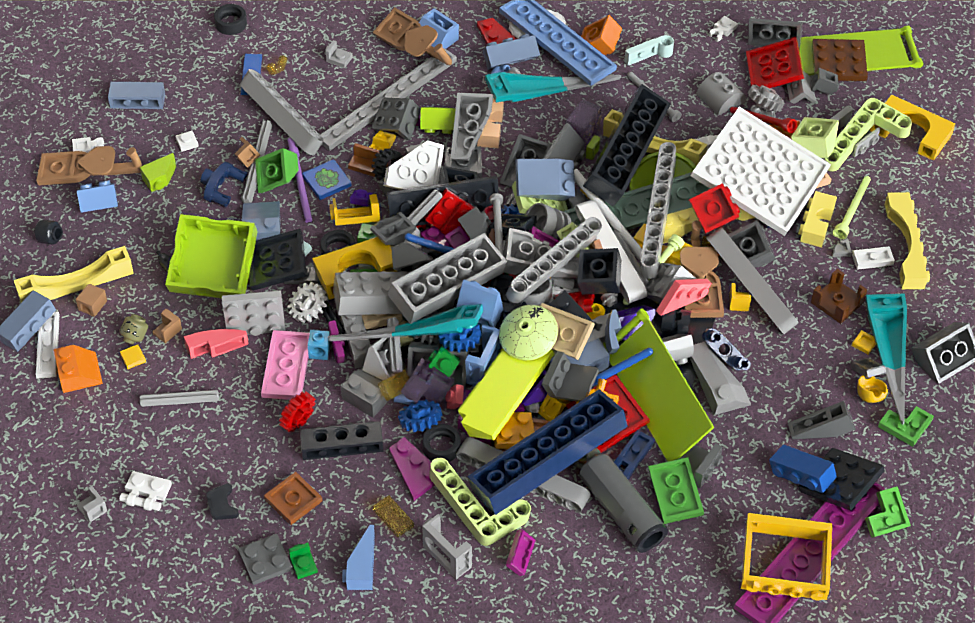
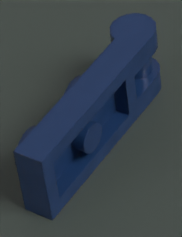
(634, 452)

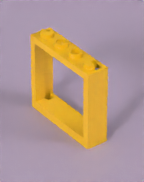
(790, 528)

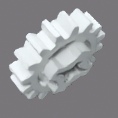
(307, 302)

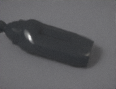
(164, 260)

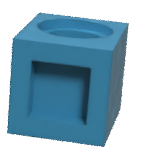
(319, 345)

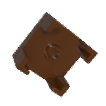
(838, 299)

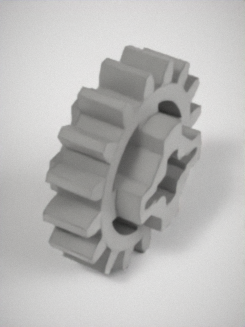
(766, 98)

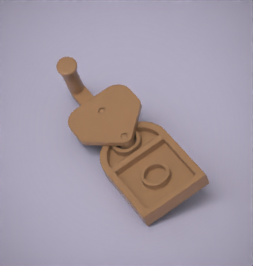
(408, 34)
(79, 165)
(700, 263)

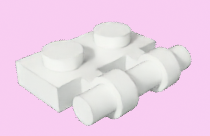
(148, 486)

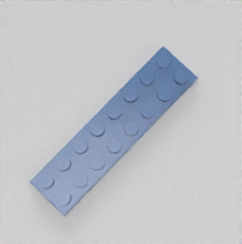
(559, 40)

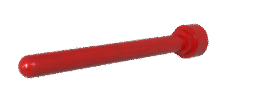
(788, 125)

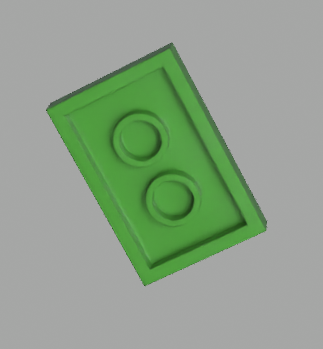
(676, 490)

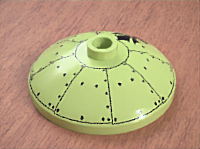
(532, 341)

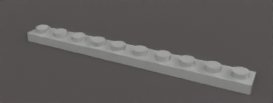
(368, 111)

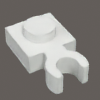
(723, 26)
(86, 144)

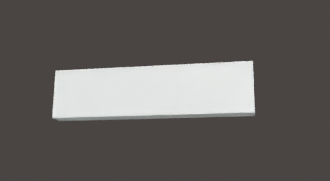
(47, 342)

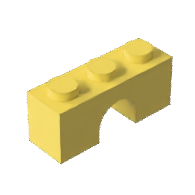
(814, 230)

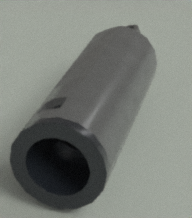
(621, 500)

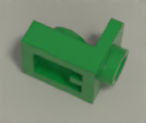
(443, 361)
(302, 560)

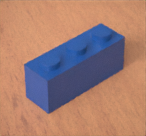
(803, 468)

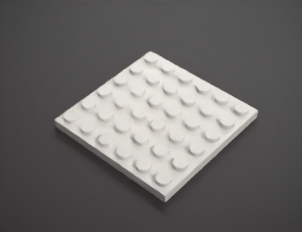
(762, 169)

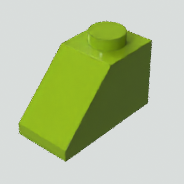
(159, 172)

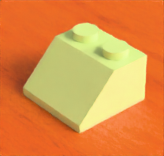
(817, 135)

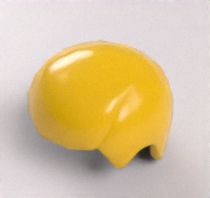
(871, 389)

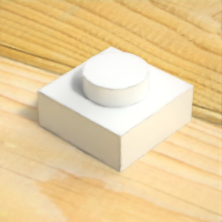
(186, 141)

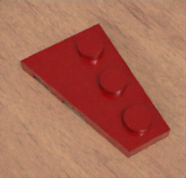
(493, 31)

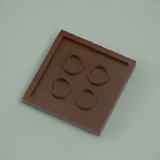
(841, 57)

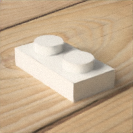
(873, 257)

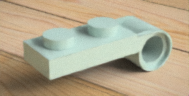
(662, 46)

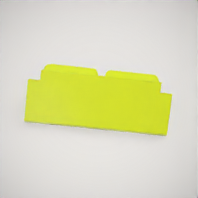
(500, 394)

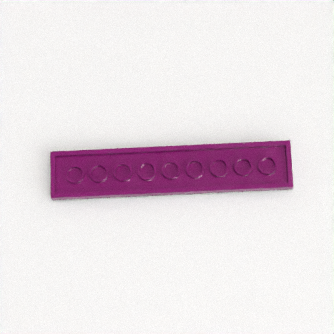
(803, 558)

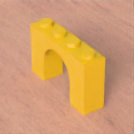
(937, 128)
(367, 252)

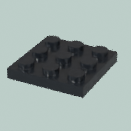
(278, 260)
(853, 479)

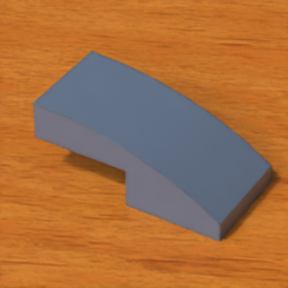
(612, 328)

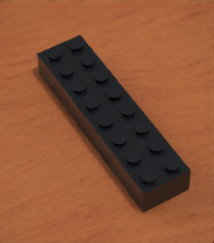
(627, 145)

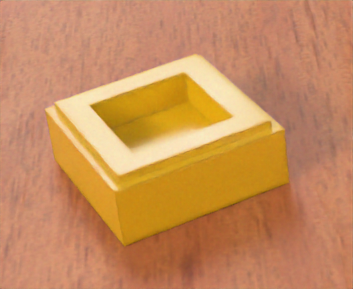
(864, 342)
(132, 356)

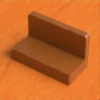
(362, 159)

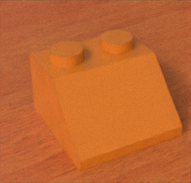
(603, 34)
(77, 368)

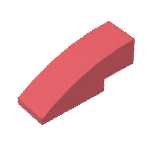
(215, 342)

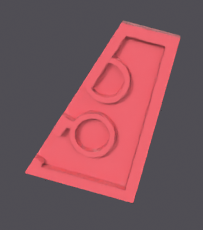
(683, 293)

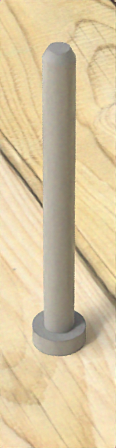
(674, 115)
(496, 200)

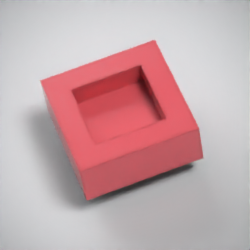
(455, 396)

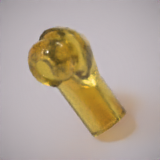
(279, 67)

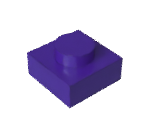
(360, 197)

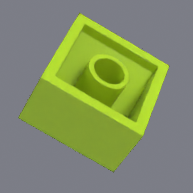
(437, 119)

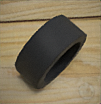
(234, 27)
(335, 236)
(441, 430)

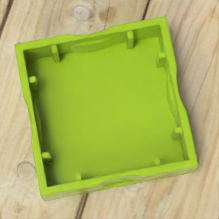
(211, 257)

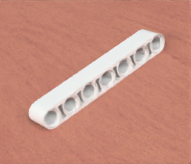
(630, 284)

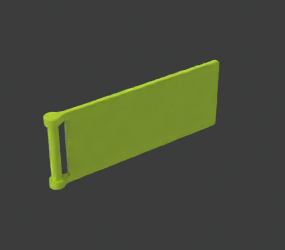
(882, 48)
(660, 390)

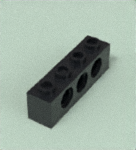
(334, 447)

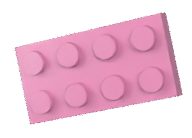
(285, 365)

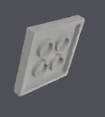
(254, 312)

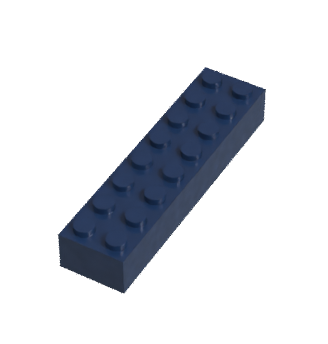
(547, 451)

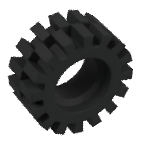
(382, 160)

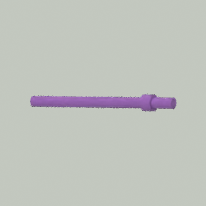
(300, 183)

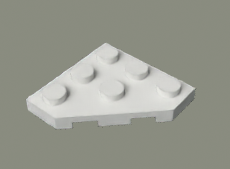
(417, 168)

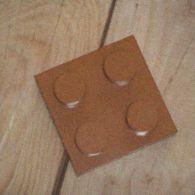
(293, 498)

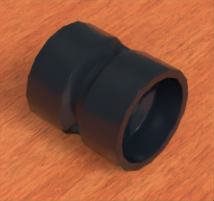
(676, 321)

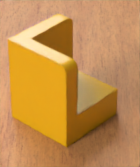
(738, 300)

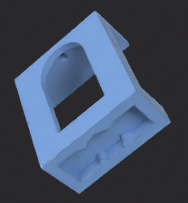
(478, 366)

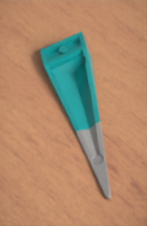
(522, 87)
(443, 323)
(888, 324)

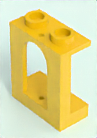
(372, 212)

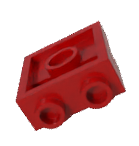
(714, 208)
(447, 211)

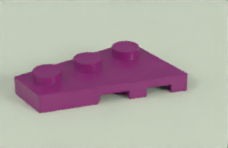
(413, 467)

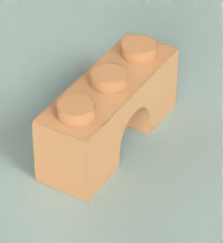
(491, 133)

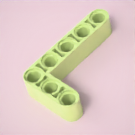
(859, 129)
(473, 507)

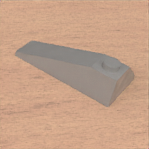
(470, 119)
(523, 250)
(718, 383)

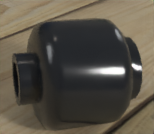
(48, 232)

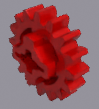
(297, 411)

